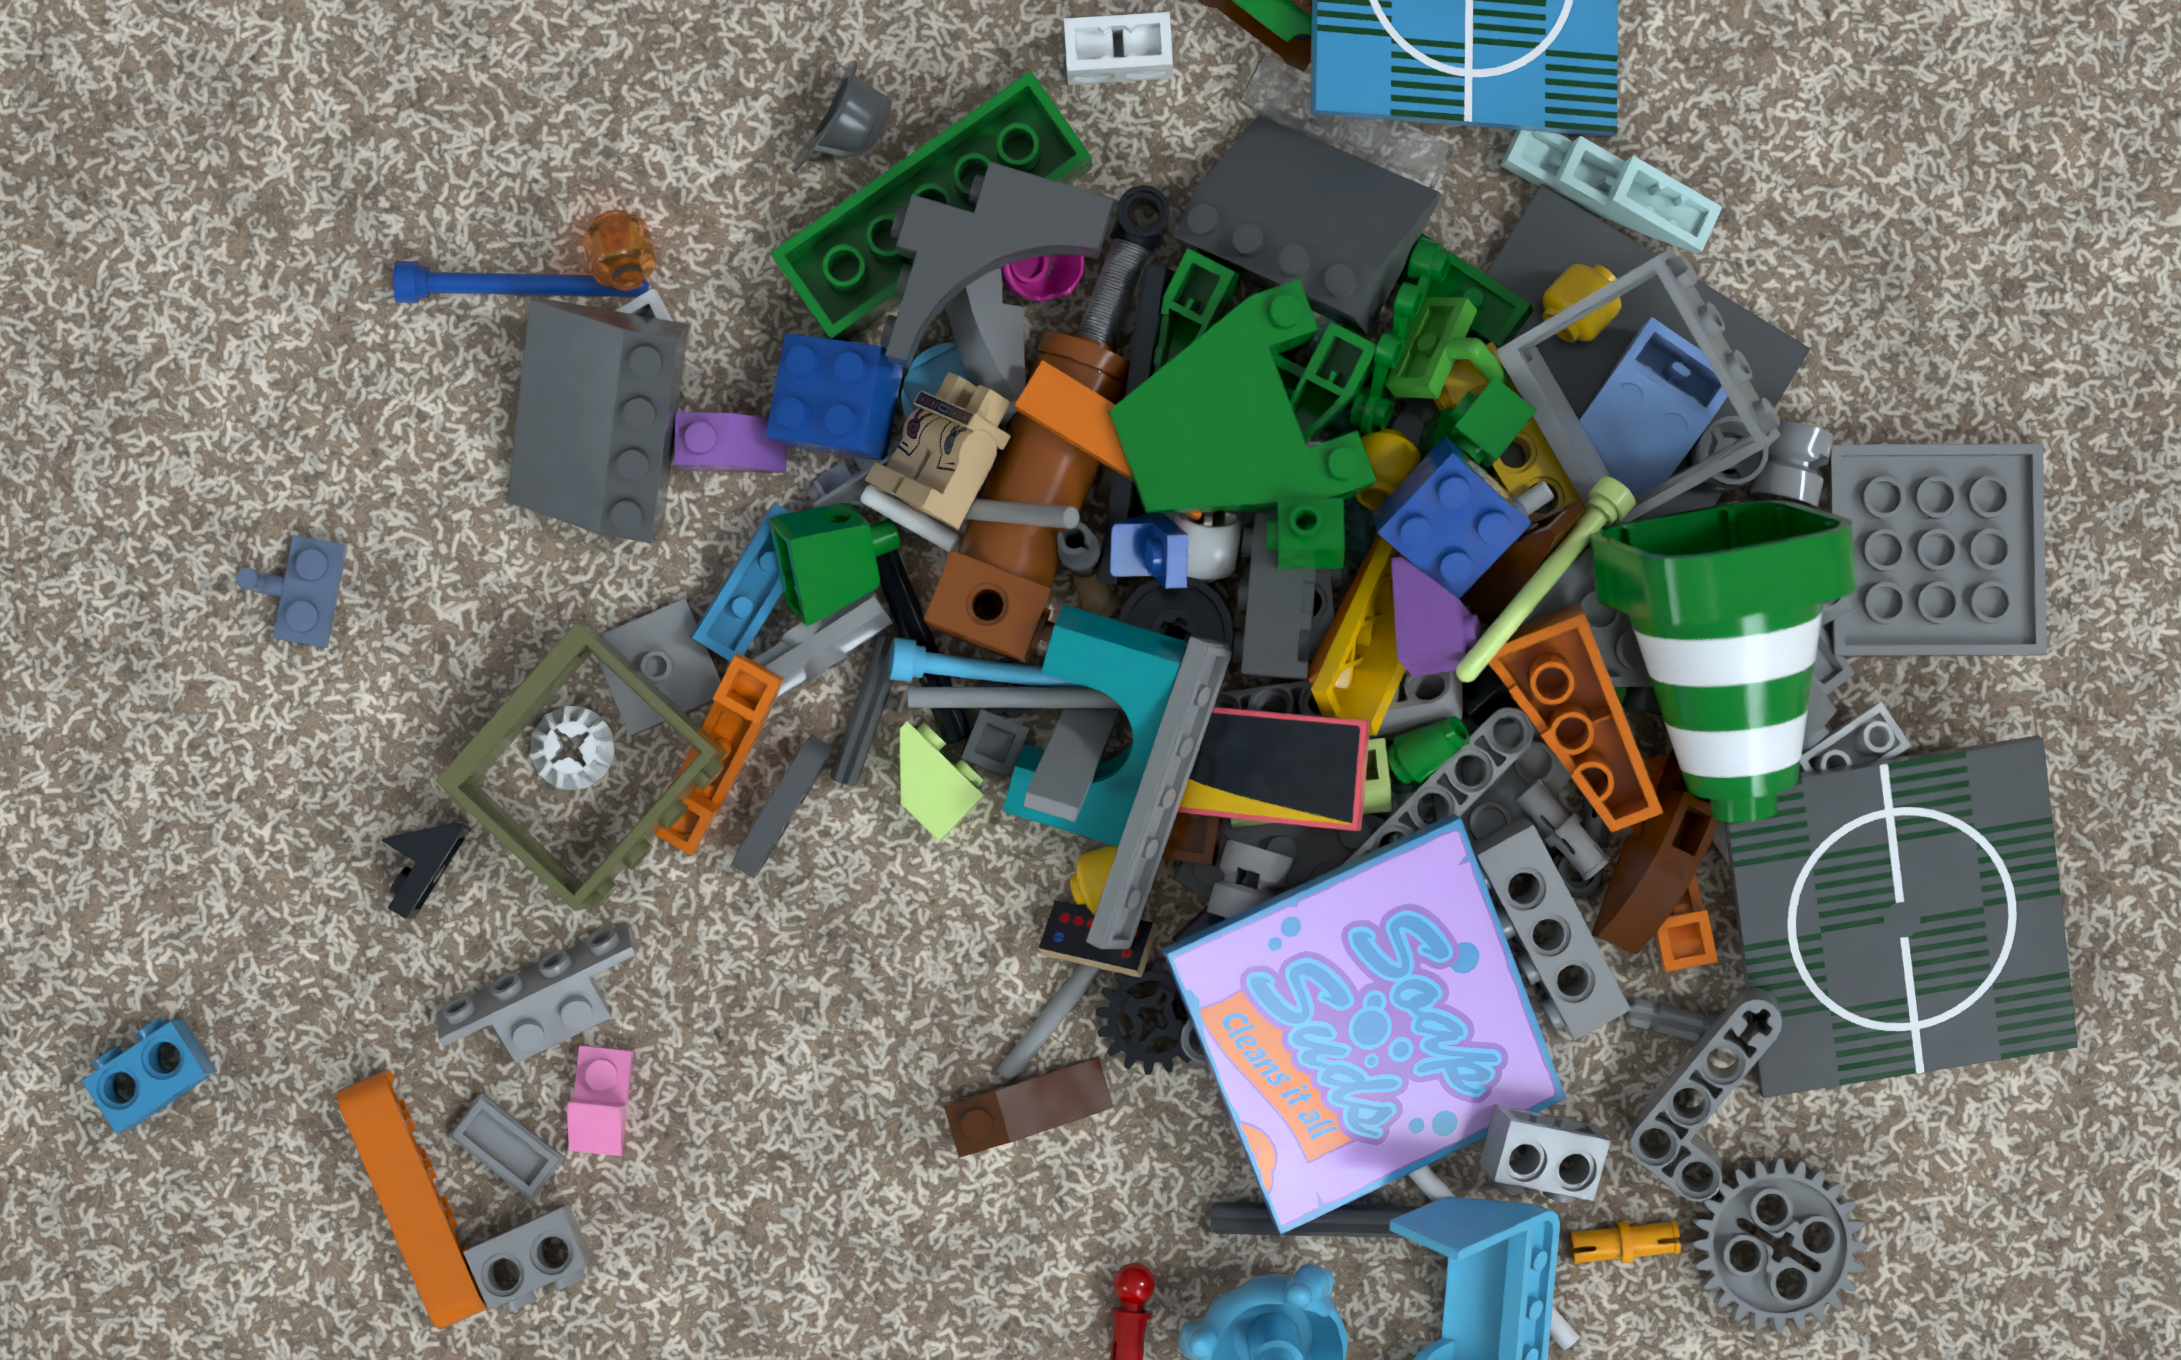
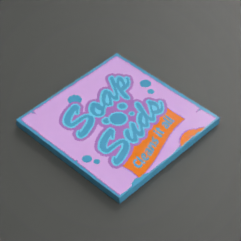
(1364, 1022)

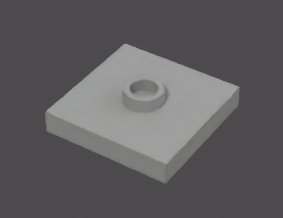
(668, 657)

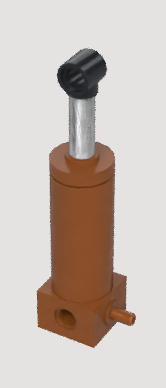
(1041, 468)

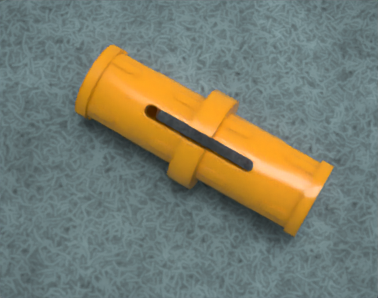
(1624, 1242)

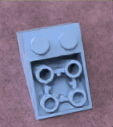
(1652, 407)

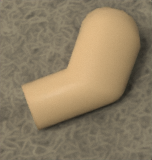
(1096, 596)

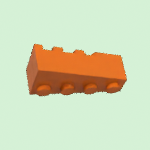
(1570, 699)

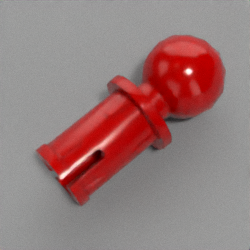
(1134, 1286)

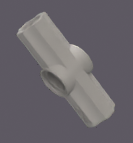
(814, 648)

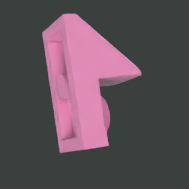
(600, 1100)

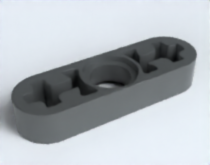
(775, 815)

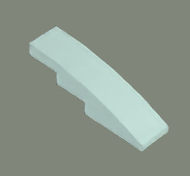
(1614, 188)

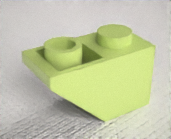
(931, 785)

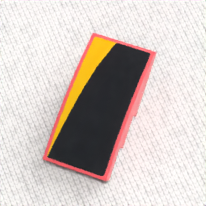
(1280, 769)

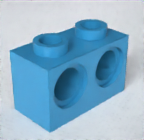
(153, 1082)

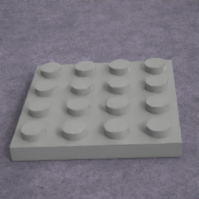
(1942, 549)

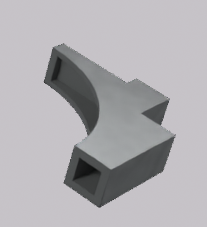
(951, 248)

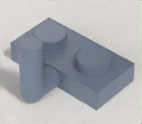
(306, 591)

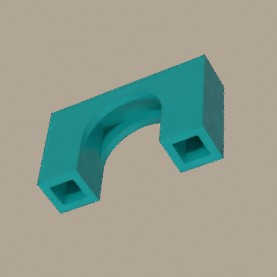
(1136, 672)

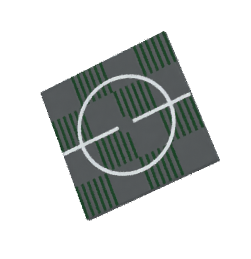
(1905, 917)

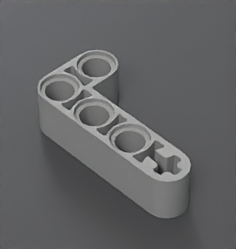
(1715, 1086)

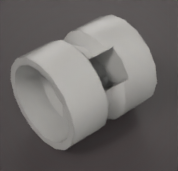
(1718, 436)
(1794, 464)
(1232, 898)

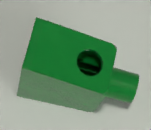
(828, 557)

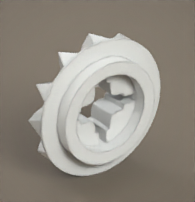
(596, 750)

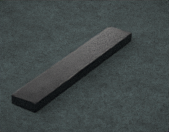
(1124, 497)

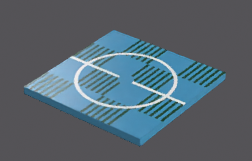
(1469, 63)

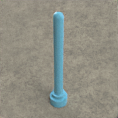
(911, 661)

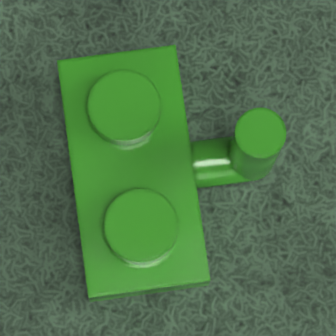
(1435, 344)

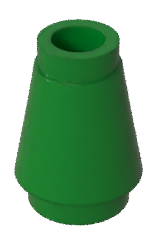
(1425, 749)

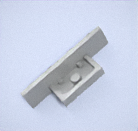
(544, 1001)

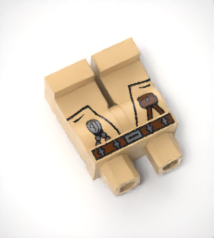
(945, 450)

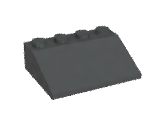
(1310, 213)
(597, 417)

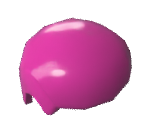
(1034, 285)

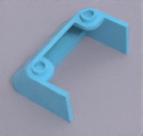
(1496, 1275)

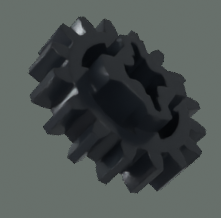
(1130, 1005)

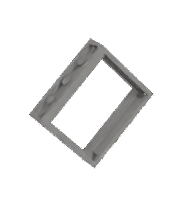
(1564, 429)

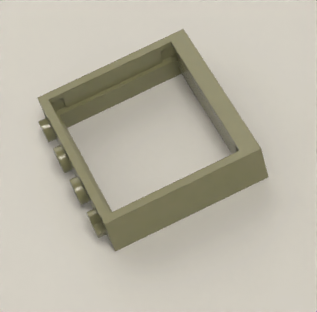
(512, 718)

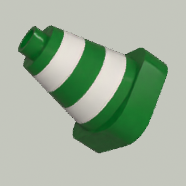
(1730, 634)

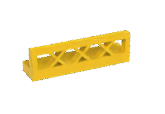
(1362, 662)

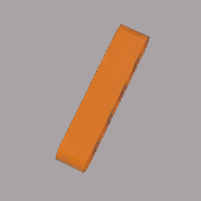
(410, 1199)

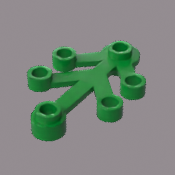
(1375, 403)

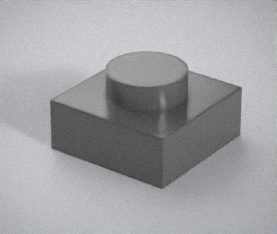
(994, 742)

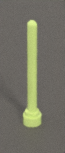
(1607, 504)

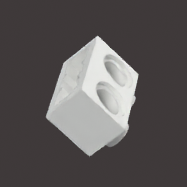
(1118, 48)

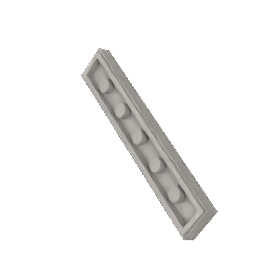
(1160, 793)

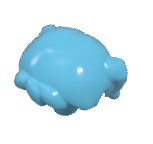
(1271, 1321)

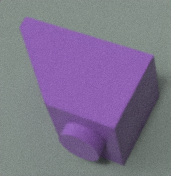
(726, 443)
(1430, 622)

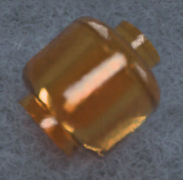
(620, 250)

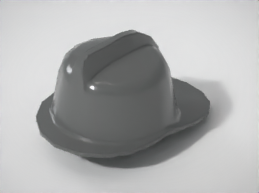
(851, 122)

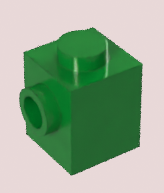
(1489, 422)
(1308, 533)

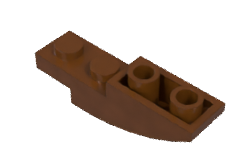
(1657, 865)

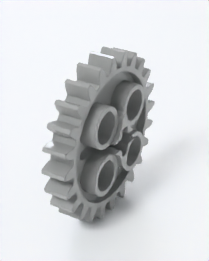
(1754, 1284)

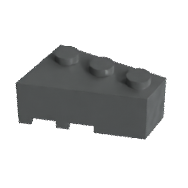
(1277, 611)

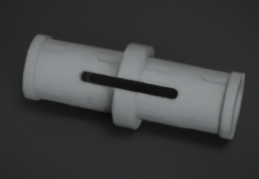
(1562, 829)

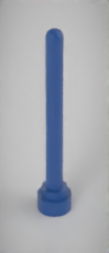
(417, 282)

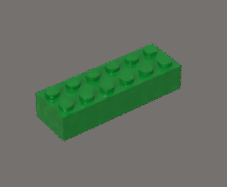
(846, 259)

